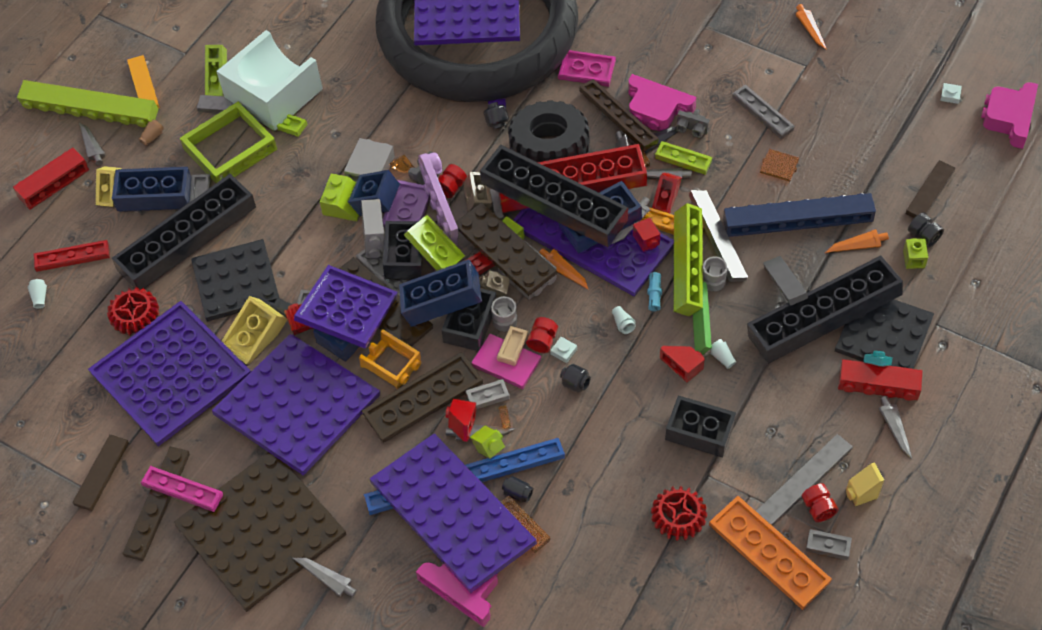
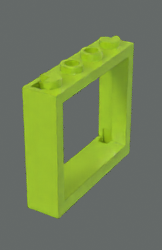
(240, 162)

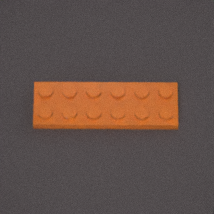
(770, 552)

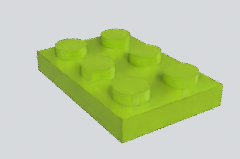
(434, 244)

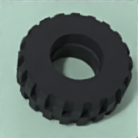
(549, 119)

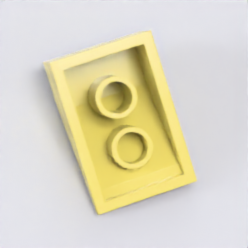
(253, 329)

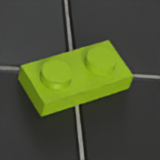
(292, 125)

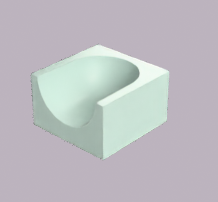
(268, 81)

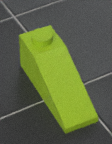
(214, 59)

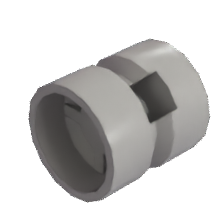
(715, 273)
(504, 313)

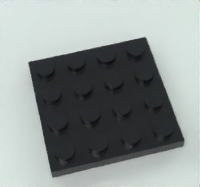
(233, 275)
(892, 329)

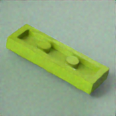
(683, 157)

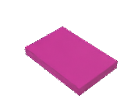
(587, 66)
(516, 375)

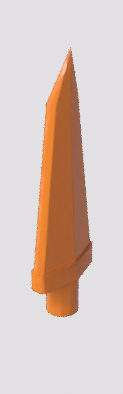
(808, 22)
(866, 240)
(564, 267)

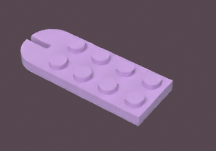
(430, 166)

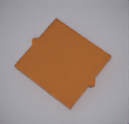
(779, 165)

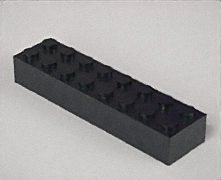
(554, 195)
(184, 232)
(825, 309)

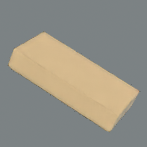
(512, 345)

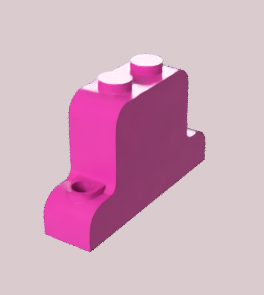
(657, 104)
(1010, 112)
(448, 587)

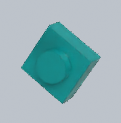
(878, 358)

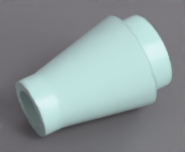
(37, 291)
(623, 320)
(722, 353)

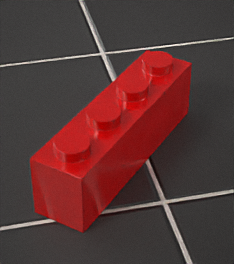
(51, 178)
(880, 380)

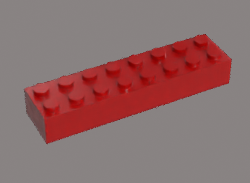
(595, 171)

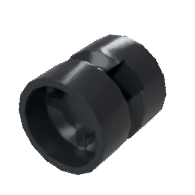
(924, 228)

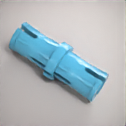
(654, 291)

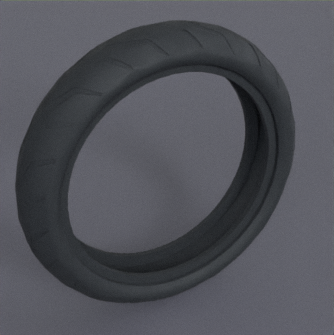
(475, 81)

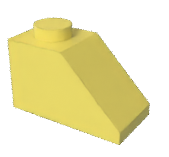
(104, 185)
(865, 485)

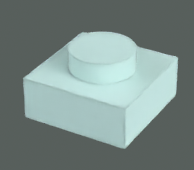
(951, 93)
(563, 349)

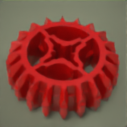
(123, 306)
(693, 520)

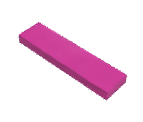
(182, 488)

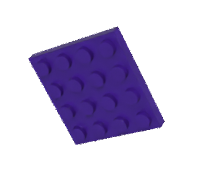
(346, 306)

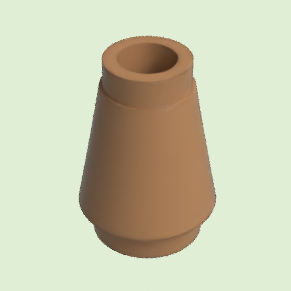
(151, 132)

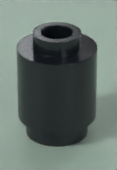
(517, 489)

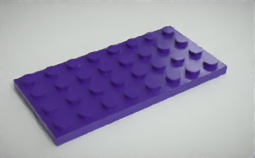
(619, 264)
(453, 512)

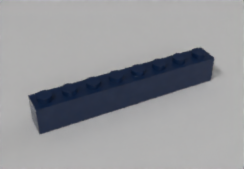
(799, 214)

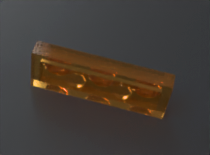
(535, 530)

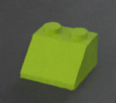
(336, 197)

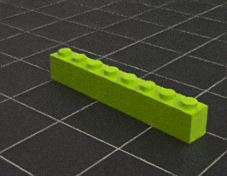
(87, 103)

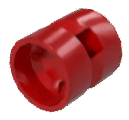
(451, 180)
(542, 335)
(818, 499)

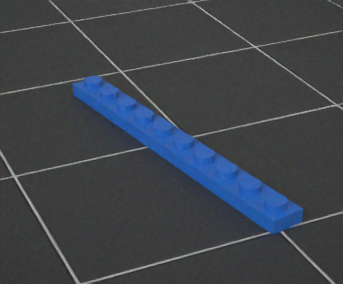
(492, 468)

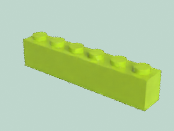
(688, 260)

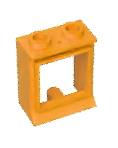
(399, 346)

